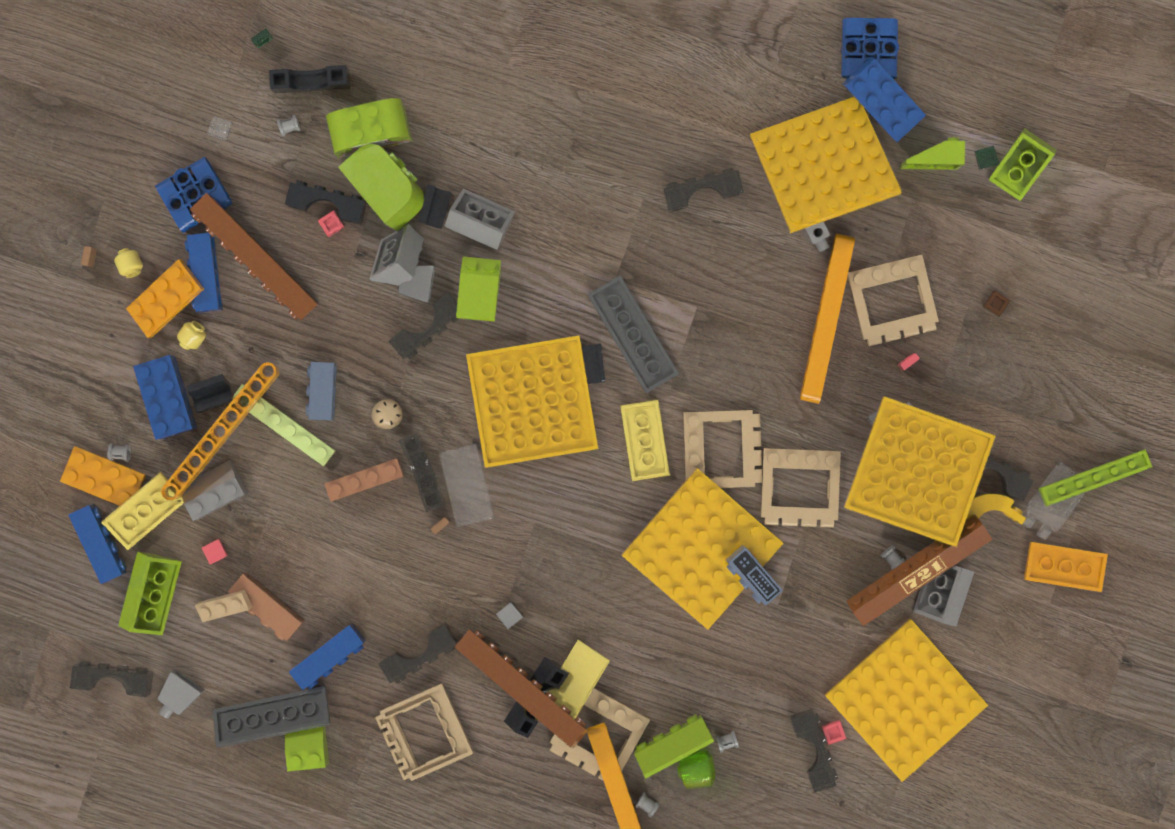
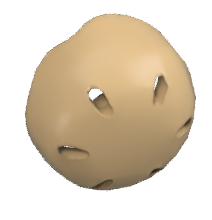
(387, 413)

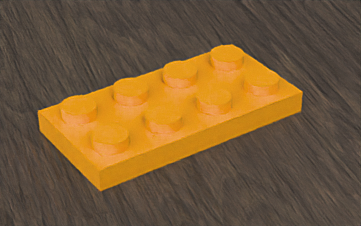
(165, 298)
(101, 476)
(1065, 566)

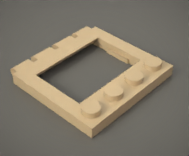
(887, 273)
(695, 445)
(800, 460)
(617, 713)
(450, 724)

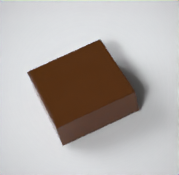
(996, 303)

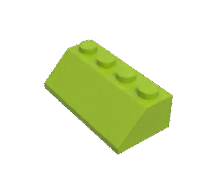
(149, 594)
(673, 746)

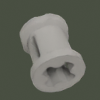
(288, 125)
(119, 452)
(892, 557)
(727, 741)
(647, 804)

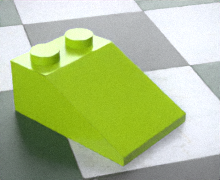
(944, 156)
(1022, 164)
(478, 289)
(306, 749)

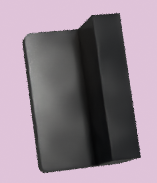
(434, 207)
(593, 363)
(210, 393)

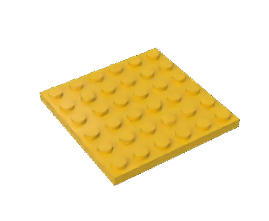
(825, 164)
(532, 401)
(919, 471)
(689, 544)
(906, 700)

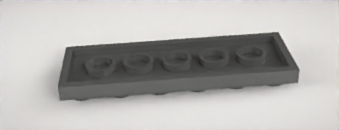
(633, 334)
(271, 717)

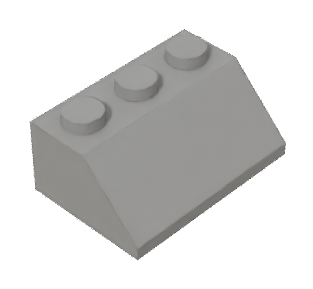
(479, 219)
(397, 257)
(213, 490)
(945, 595)

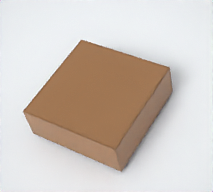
(88, 256)
(440, 525)

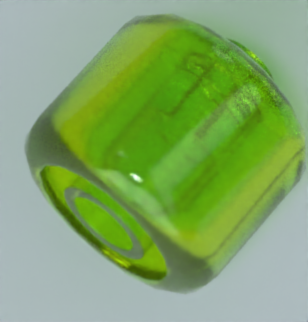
(697, 770)

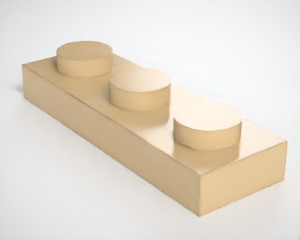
(223, 606)

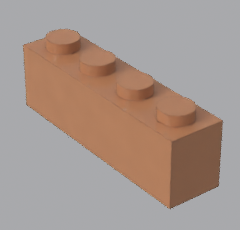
(364, 479)
(268, 607)

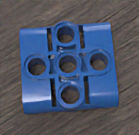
(855, 34)
(170, 192)

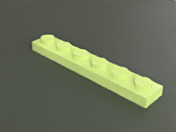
(289, 429)

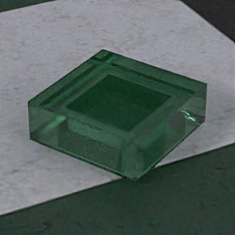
(262, 38)
(986, 157)

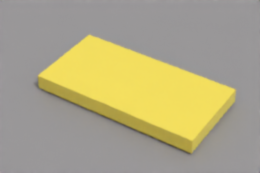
(645, 440)
(142, 512)
(584, 670)

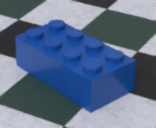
(884, 99)
(165, 397)

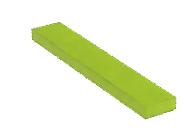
(1095, 477)

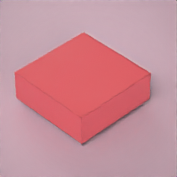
(331, 223)
(907, 362)
(214, 551)
(833, 732)

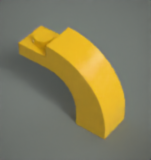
(989, 501)

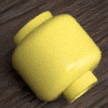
(128, 263)
(191, 335)

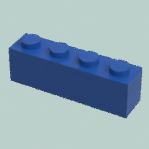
(204, 266)
(97, 543)
(327, 656)

